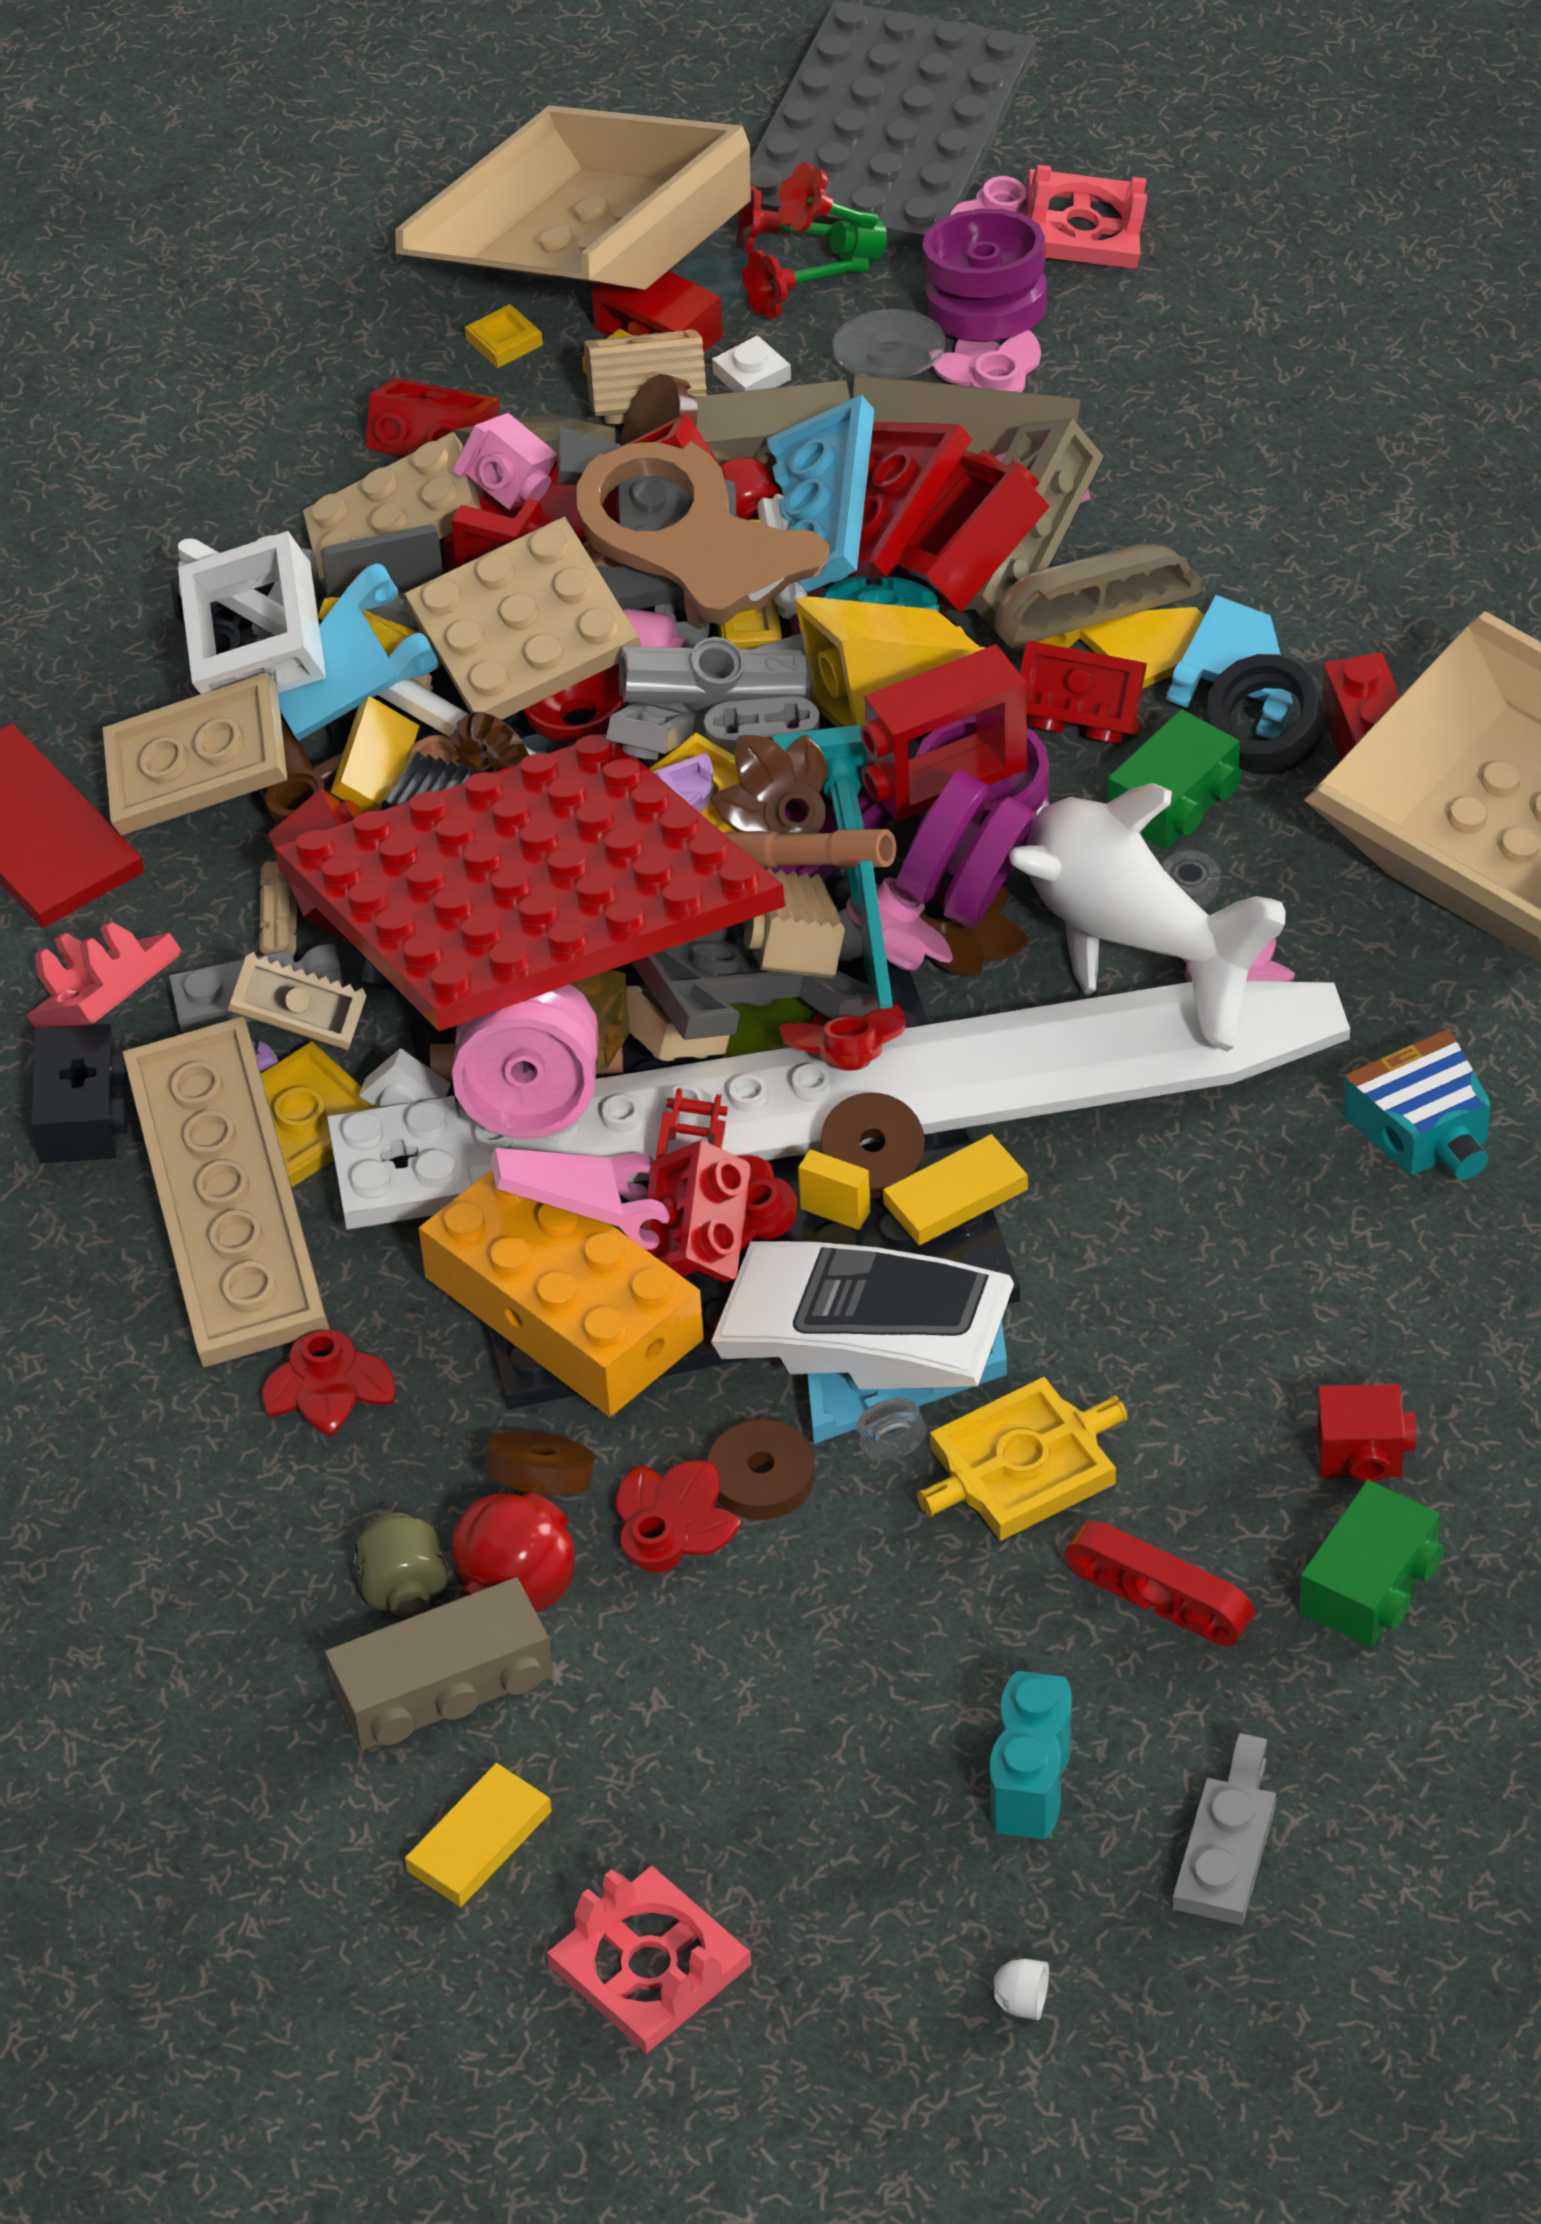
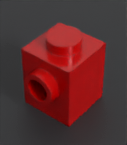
(1363, 1431)

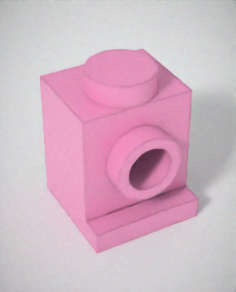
(507, 461)

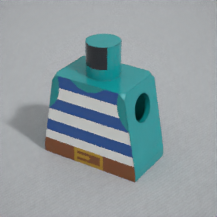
(1422, 1107)

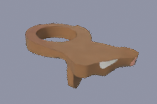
(714, 557)

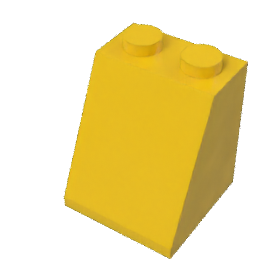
(870, 646)

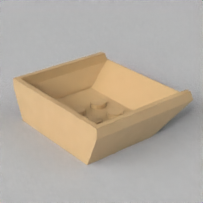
(588, 198)
(1453, 784)

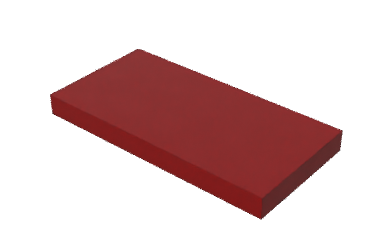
(51, 839)

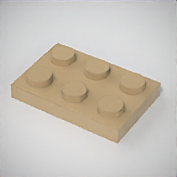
(394, 498)
(194, 753)

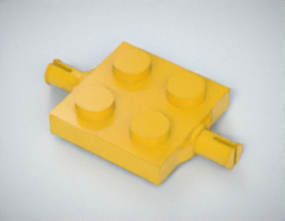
(1022, 1458)

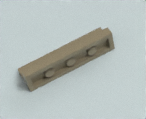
(1064, 473)

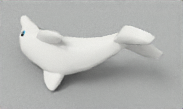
(1111, 888)

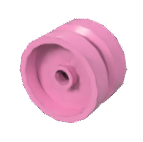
(528, 1064)

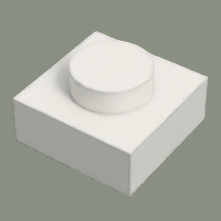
(751, 366)
(402, 1081)

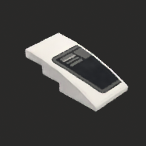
(864, 1312)

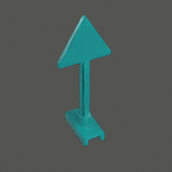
(845, 761)

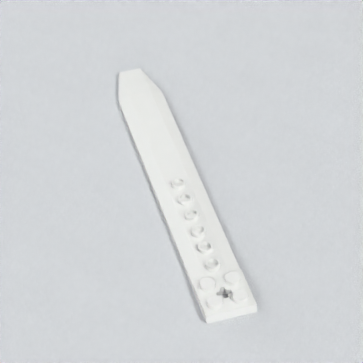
(780, 1098)

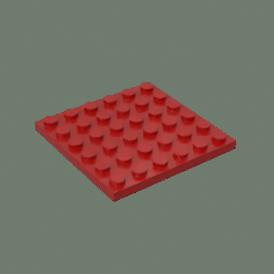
(526, 880)

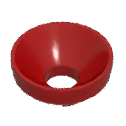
(595, 693)

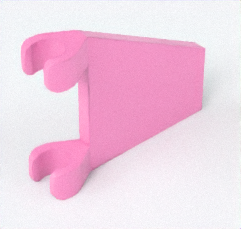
(583, 1187)

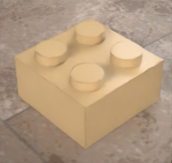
(657, 1033)

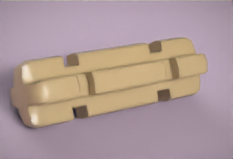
(277, 912)

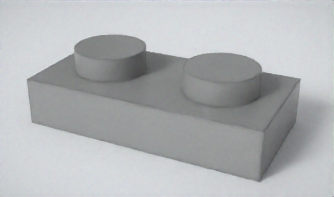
(649, 729)

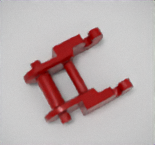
(670, 1121)

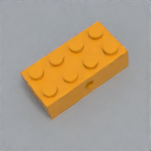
(563, 1290)

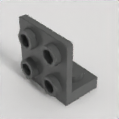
(408, 556)

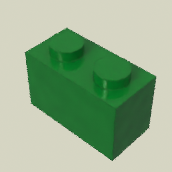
(1190, 761)
(1371, 1564)

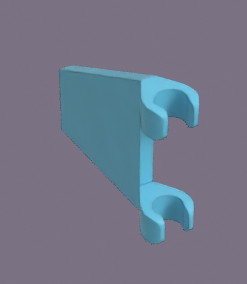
(1225, 636)
(355, 658)

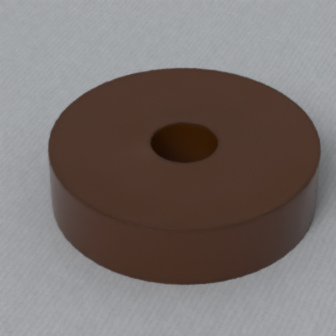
(878, 1118)
(763, 1444)
(539, 1463)

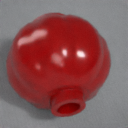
(514, 1538)

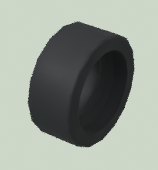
(1269, 672)

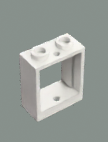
(290, 657)

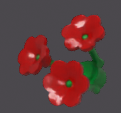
(856, 238)

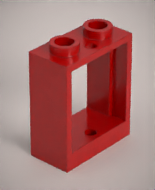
(971, 528)
(971, 685)

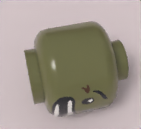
(399, 1562)

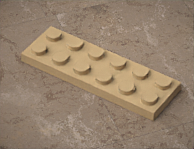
(224, 1192)

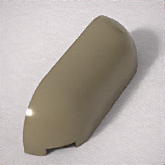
(984, 413)
(1093, 592)

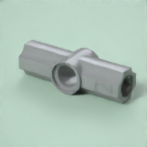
(679, 675)

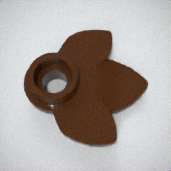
(769, 781)
(991, 940)

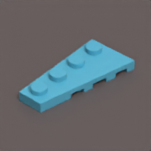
(825, 480)

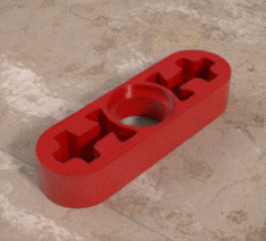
(1159, 1580)

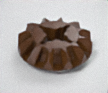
(483, 731)

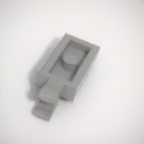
(205, 993)
(1227, 1839)

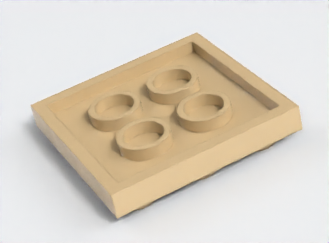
(523, 621)

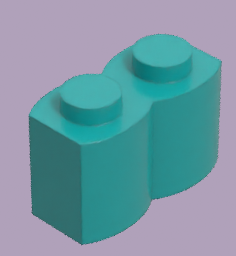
(1030, 1755)

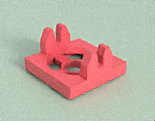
(1081, 245)
(96, 978)
(682, 1995)

